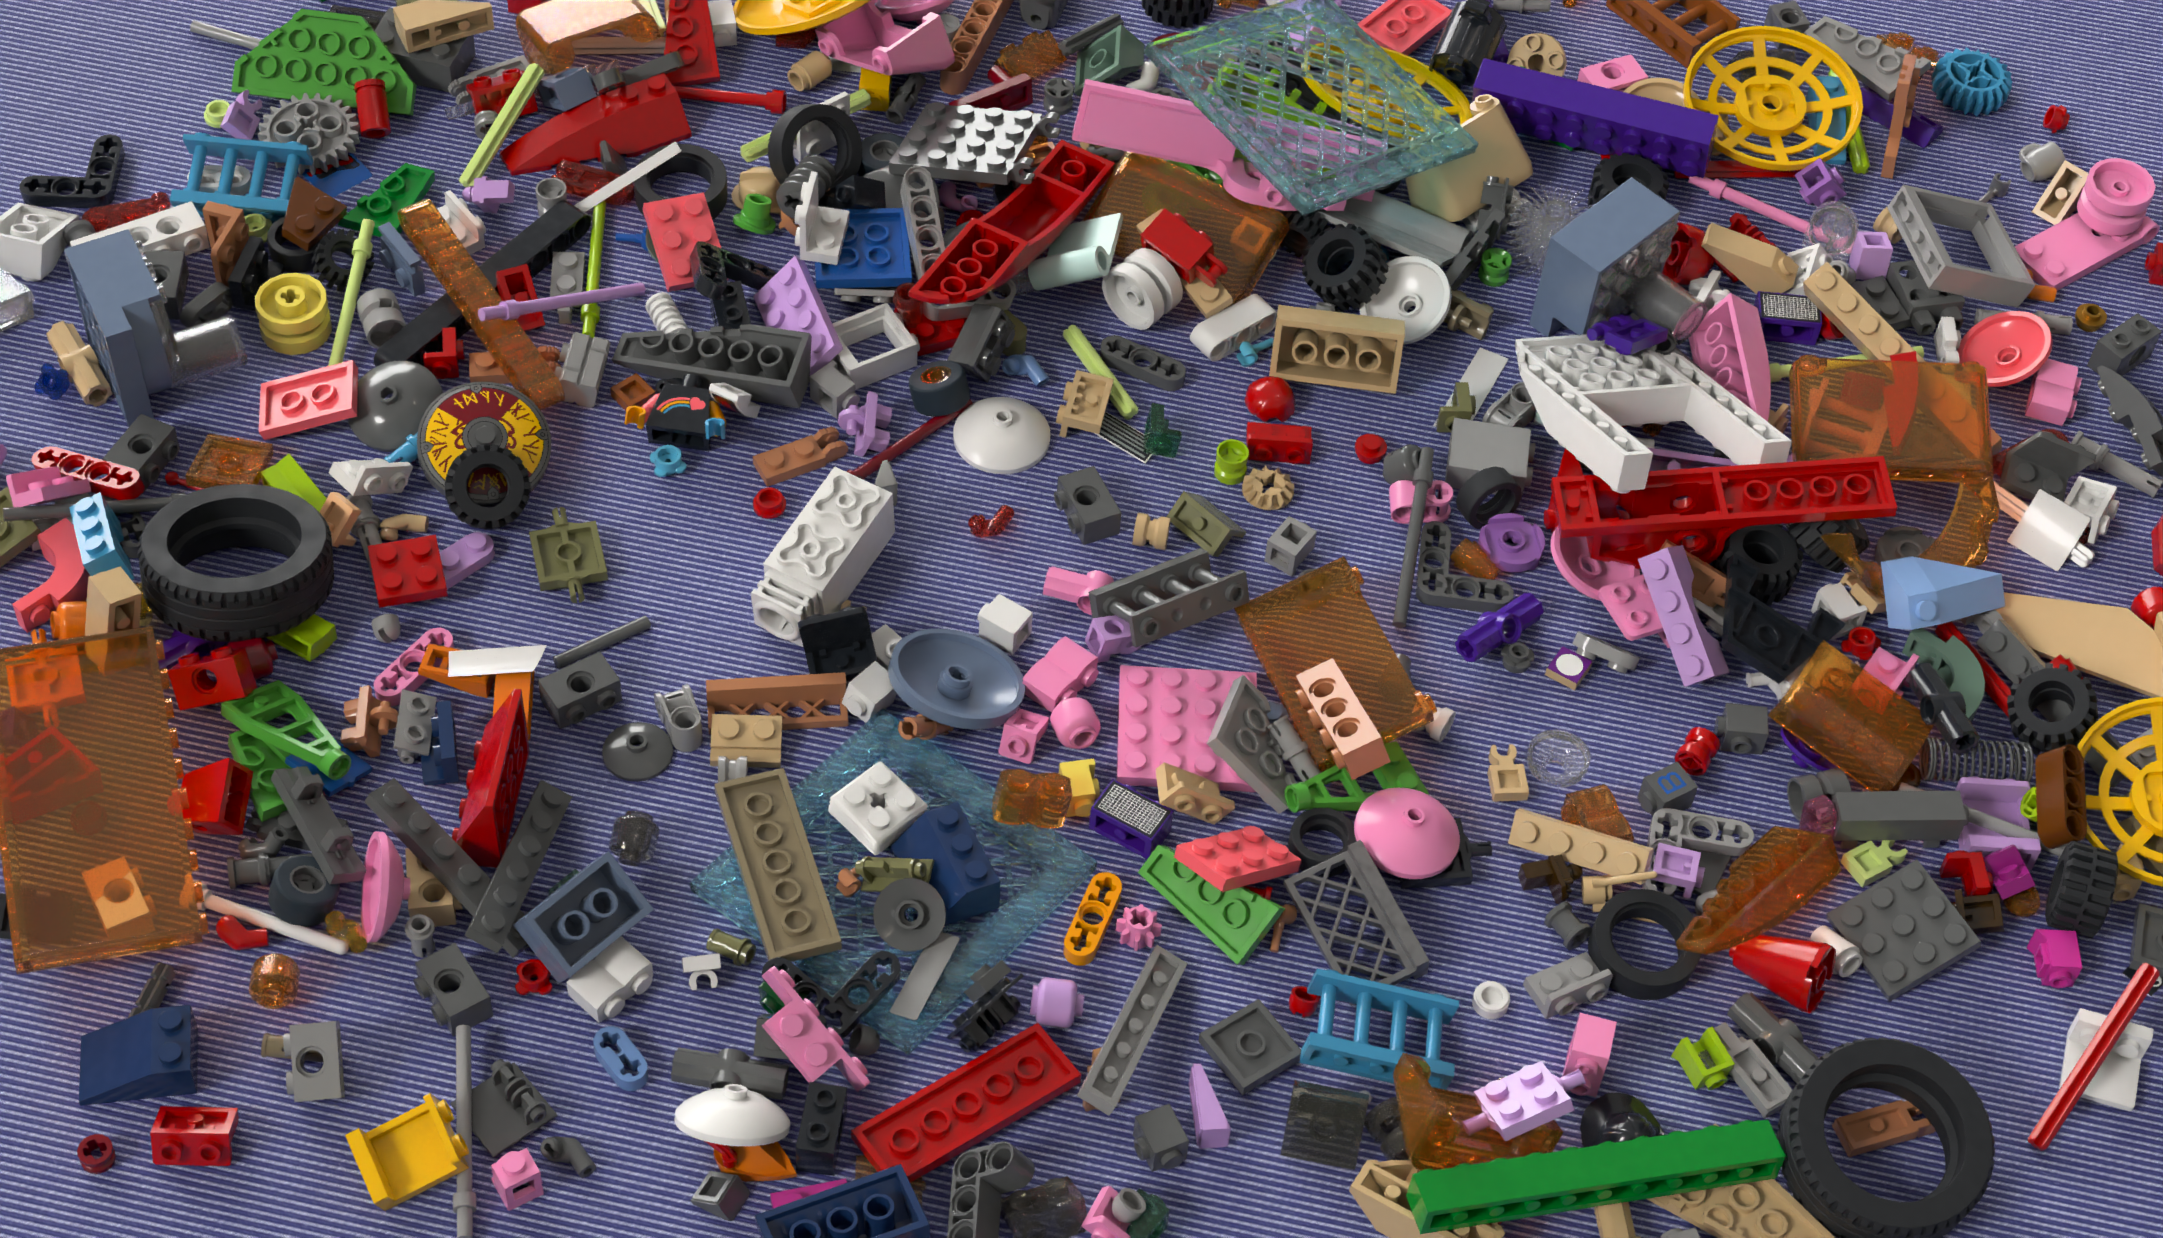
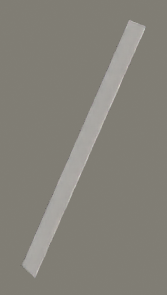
(629, 177)

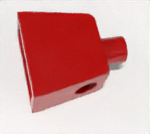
(218, 797)

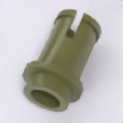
(731, 947)

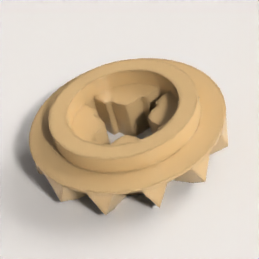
(1275, 497)

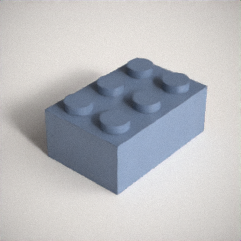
(583, 917)

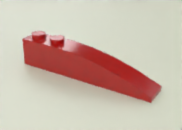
(628, 118)

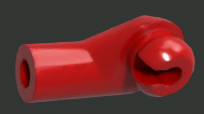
(238, 936)

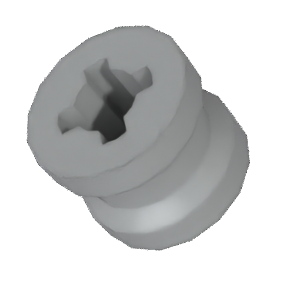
(732, 769)

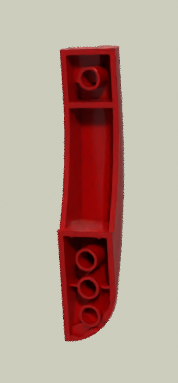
(1016, 230)

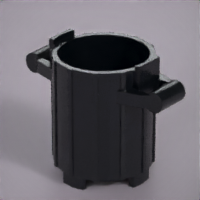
(1467, 38)

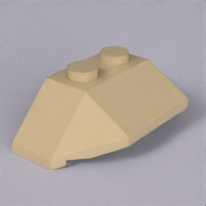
(1382, 1197)

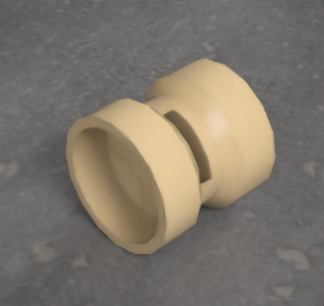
(1150, 531)

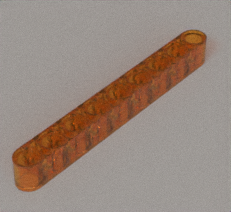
(472, 291)

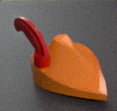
(754, 1162)

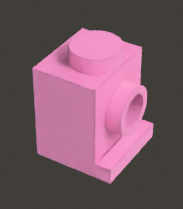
(515, 1170)

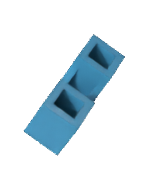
(99, 536)

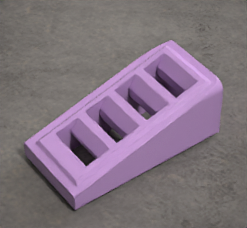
(1209, 1119)

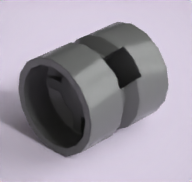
(1810, 786)

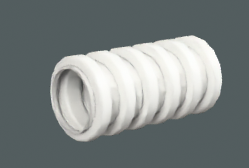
(665, 313)

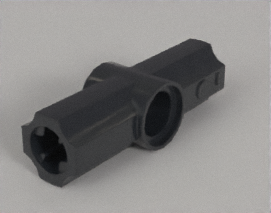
(1942, 708)

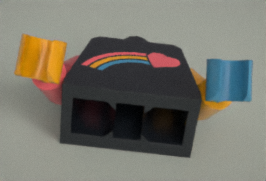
(680, 416)

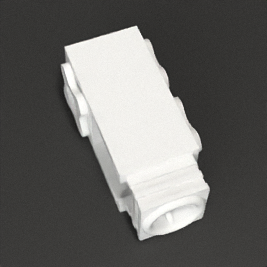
(823, 554)

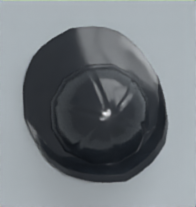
(1617, 1119)

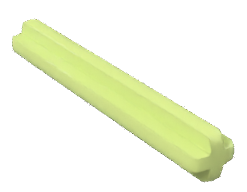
(1097, 366)

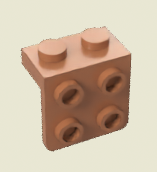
(227, 237)

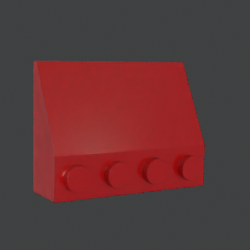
(494, 784)

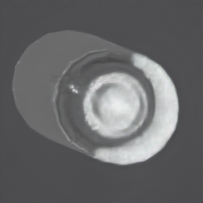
(1833, 227)

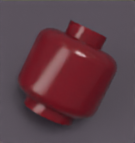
(260, 654)

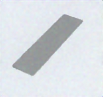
(924, 977)

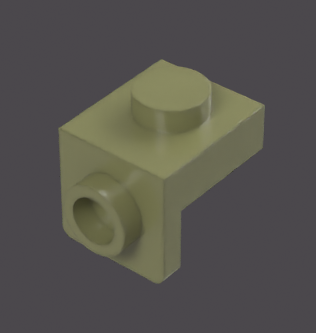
(1462, 406)

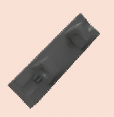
(318, 824)

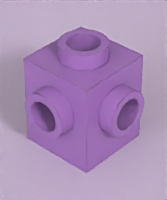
(1820, 183)

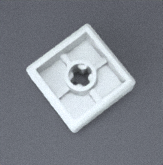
(893, 813)

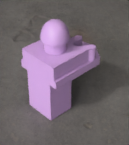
(489, 193)

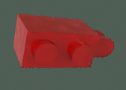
(1183, 248)

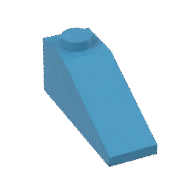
(1838, 123)

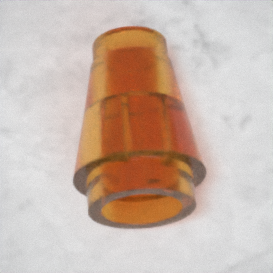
(1474, 561)

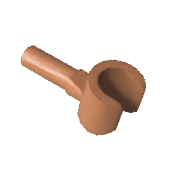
(848, 882)
(1287, 917)

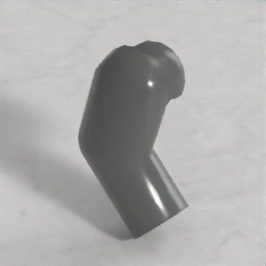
(271, 845)
(568, 1151)

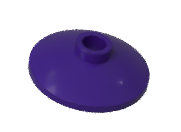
(1803, 754)

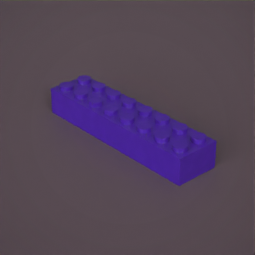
(1600, 117)

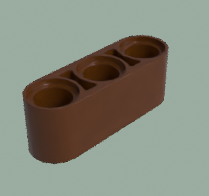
(2060, 796)

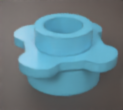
(667, 461)

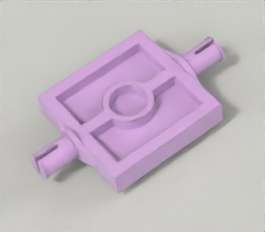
(1523, 1101)

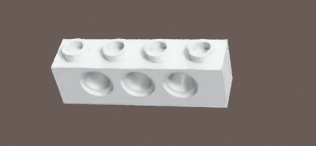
(167, 230)

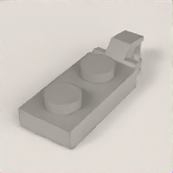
(567, 278)
(1754, 1073)

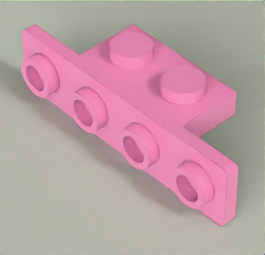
(805, 1038)

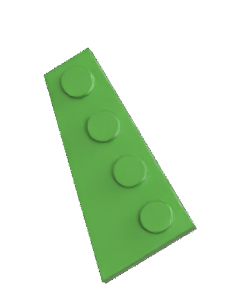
(1230, 919)

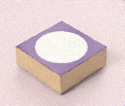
(1568, 668)

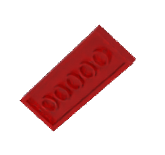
(967, 1104)

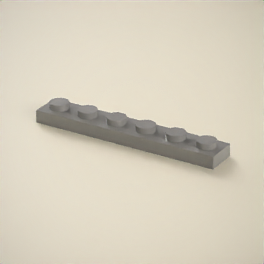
(1132, 1030)

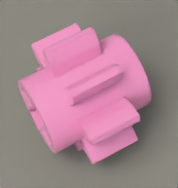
(1138, 927)

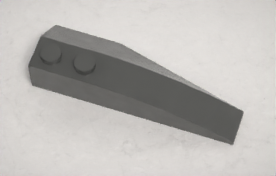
(755, 359)

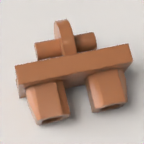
(372, 721)

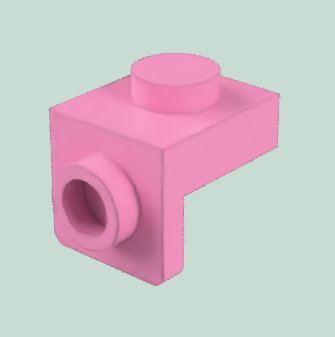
(1100, 1218)

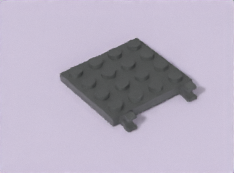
(973, 143)

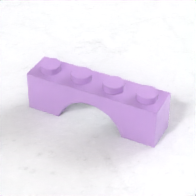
(1670, 584)

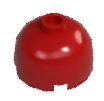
(1688, 258)

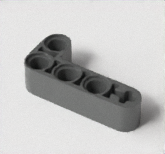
(978, 1185)

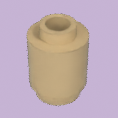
(810, 71)

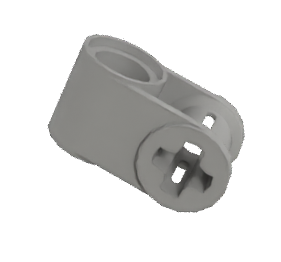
(1512, 409)
(680, 718)

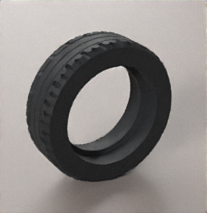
(237, 606)
(1928, 1085)

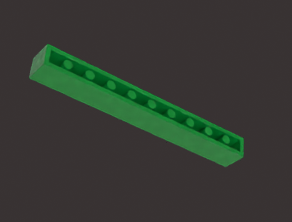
(1594, 1176)

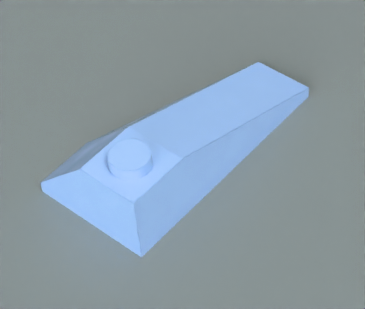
(1936, 592)

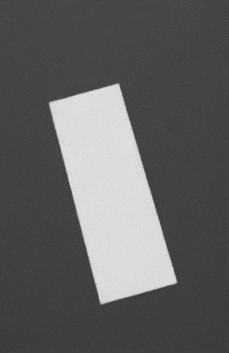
(1481, 376)

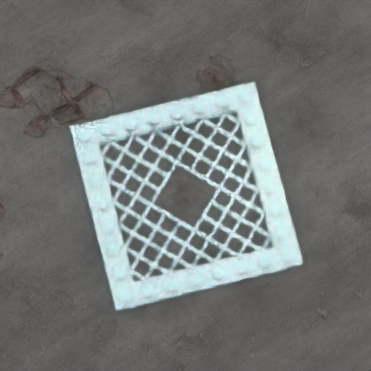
(1305, 188)
(1061, 862)

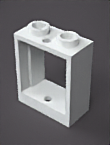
(866, 325)

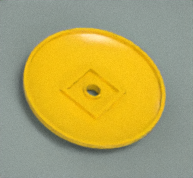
(790, 16)

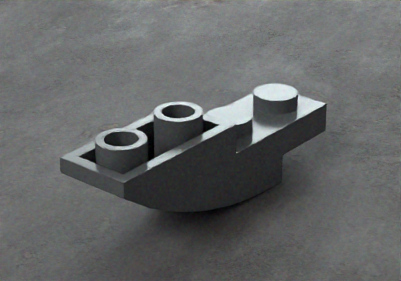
(2136, 414)

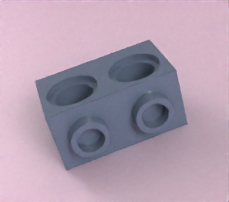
(566, 88)

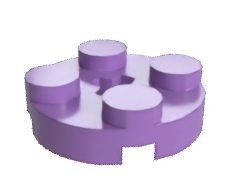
(1512, 558)

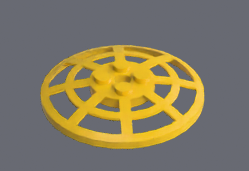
(1422, 75)
(1778, 91)
(2145, 793)

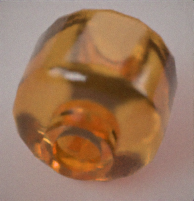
(274, 981)

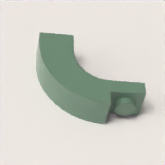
(1953, 663)

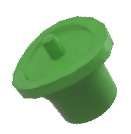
(756, 215)

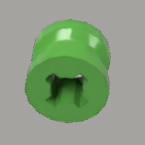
(1495, 267)

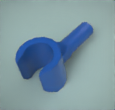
(637, 238)

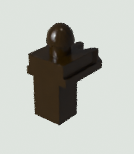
(1550, 873)

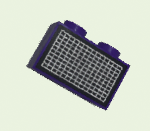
(1788, 318)
(1130, 819)

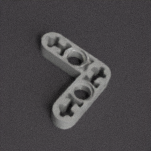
(1682, 836)

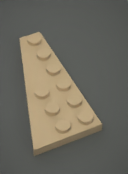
(1745, 1211)

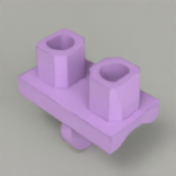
(863, 423)

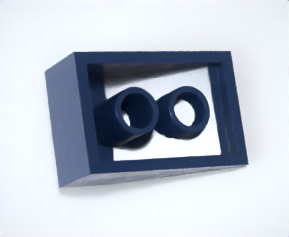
(140, 1057)

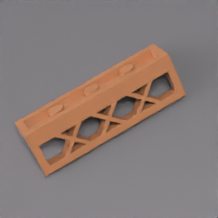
(779, 694)

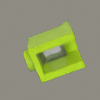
(1704, 1061)

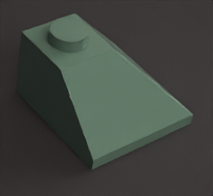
(1109, 58)

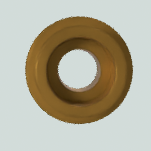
(2090, 317)

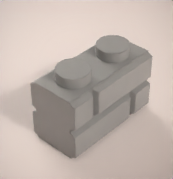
(582, 368)

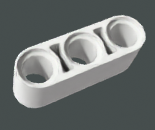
(1229, 328)

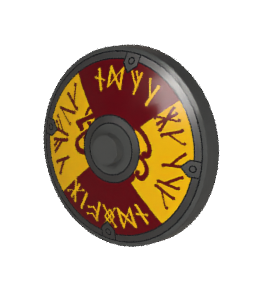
(487, 416)

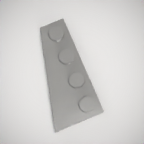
(1867, 57)

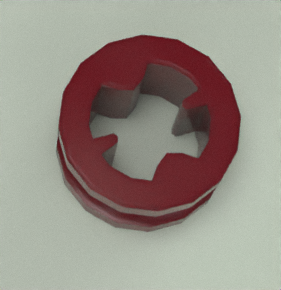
(87, 1161)

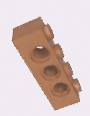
(1342, 720)

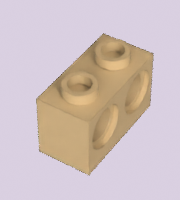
(427, 888)

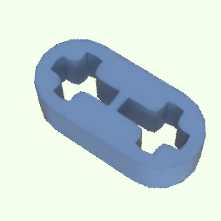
(626, 1054)

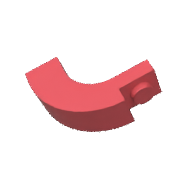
(65, 584)

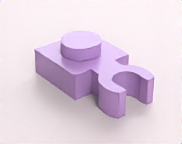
(240, 117)

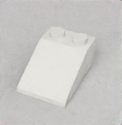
(32, 240)

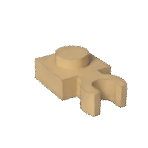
(1505, 778)

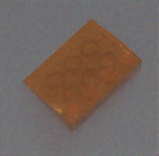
(1852, 719)

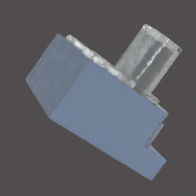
(1614, 265)
(132, 330)

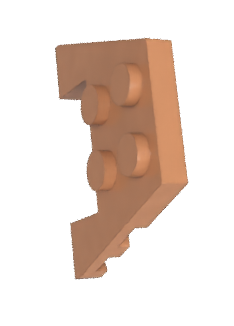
(1902, 112)

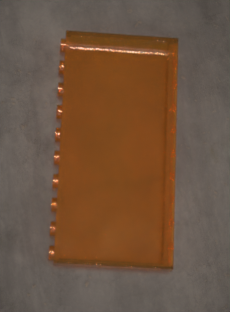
(93, 803)

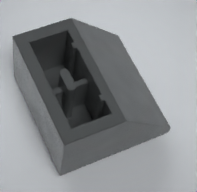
(983, 341)

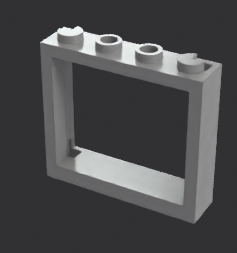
(1913, 214)

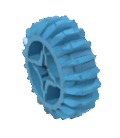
(1971, 81)

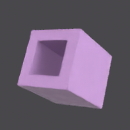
(1871, 255)

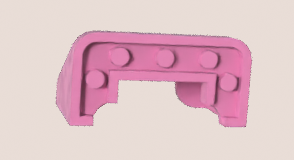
(876, 43)

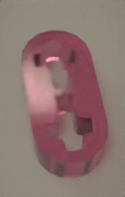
(1818, 816)

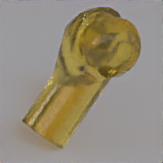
(346, 930)

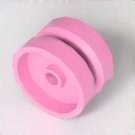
(2115, 196)

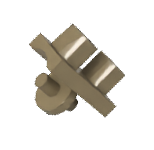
(1468, 315)

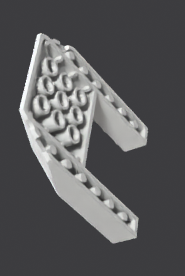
(1592, 390)

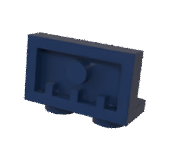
(442, 761)

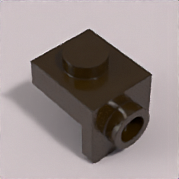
(1980, 912)

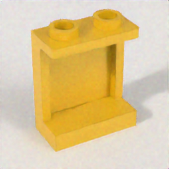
(409, 1153)

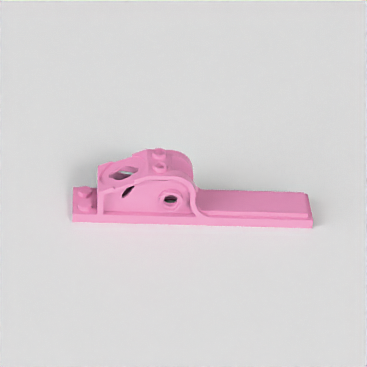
(1182, 133)

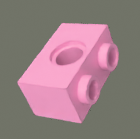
(1613, 74)
(1590, 1052)

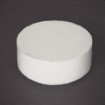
(1491, 1000)

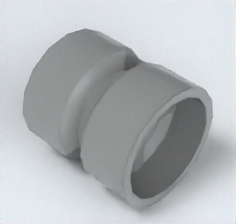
(379, 315)

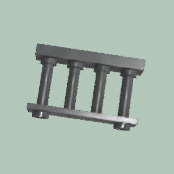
(1170, 596)

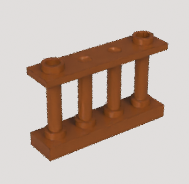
(1669, 33)

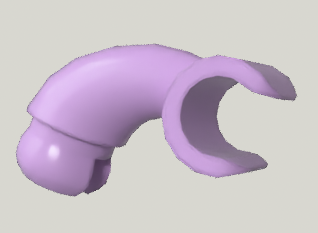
(948, 197)

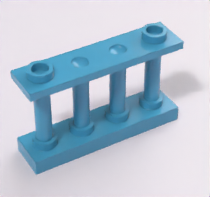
(231, 149)
(1359, 1056)

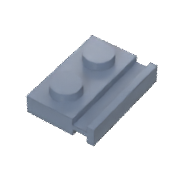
(401, 259)

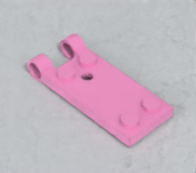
(2073, 250)

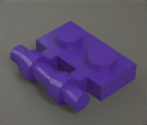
(1627, 334)

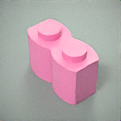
(2053, 392)
(1060, 674)

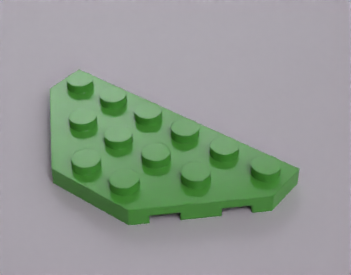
(326, 57)

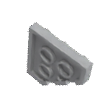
(1248, 744)

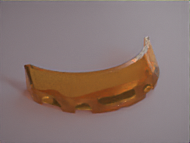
(1960, 542)

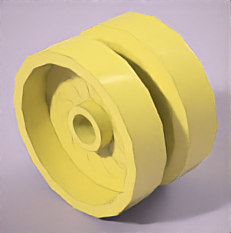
(293, 313)

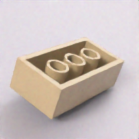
(1337, 349)

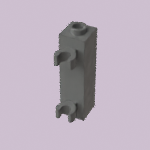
(1899, 816)

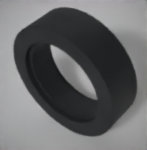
(788, 125)
(690, 160)
(1626, 978)

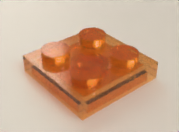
(228, 461)

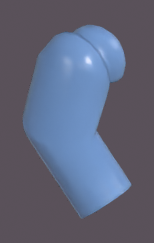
(1025, 365)

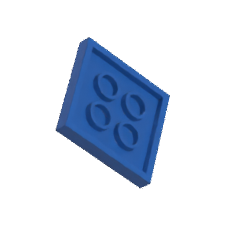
(872, 252)

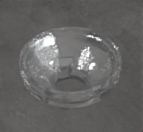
(1559, 748)

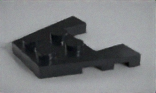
(1762, 634)

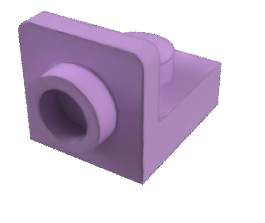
(1678, 867)

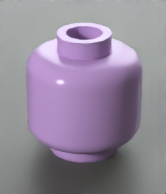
(1056, 1002)

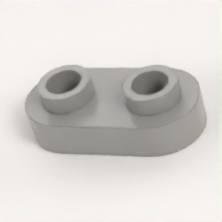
(1618, 658)

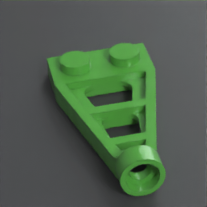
(274, 701)
(1314, 794)

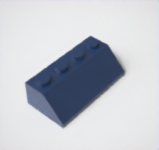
(863, 1208)

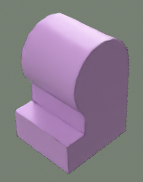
(1108, 637)

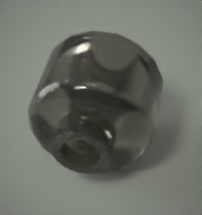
(634, 838)

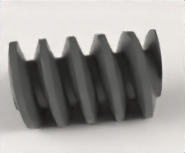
(789, 192)

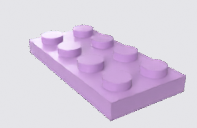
(794, 304)

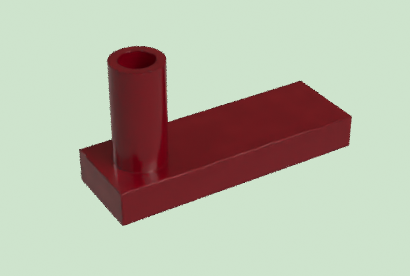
(1006, 93)

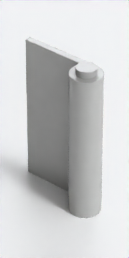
(1403, 228)

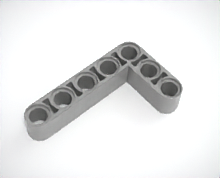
(930, 229)

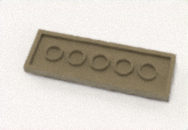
(777, 866)

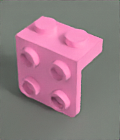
(1632, 608)

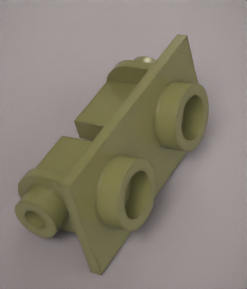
(881, 871)

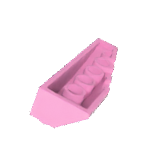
(1734, 352)

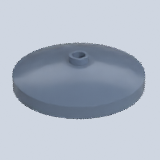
(956, 678)

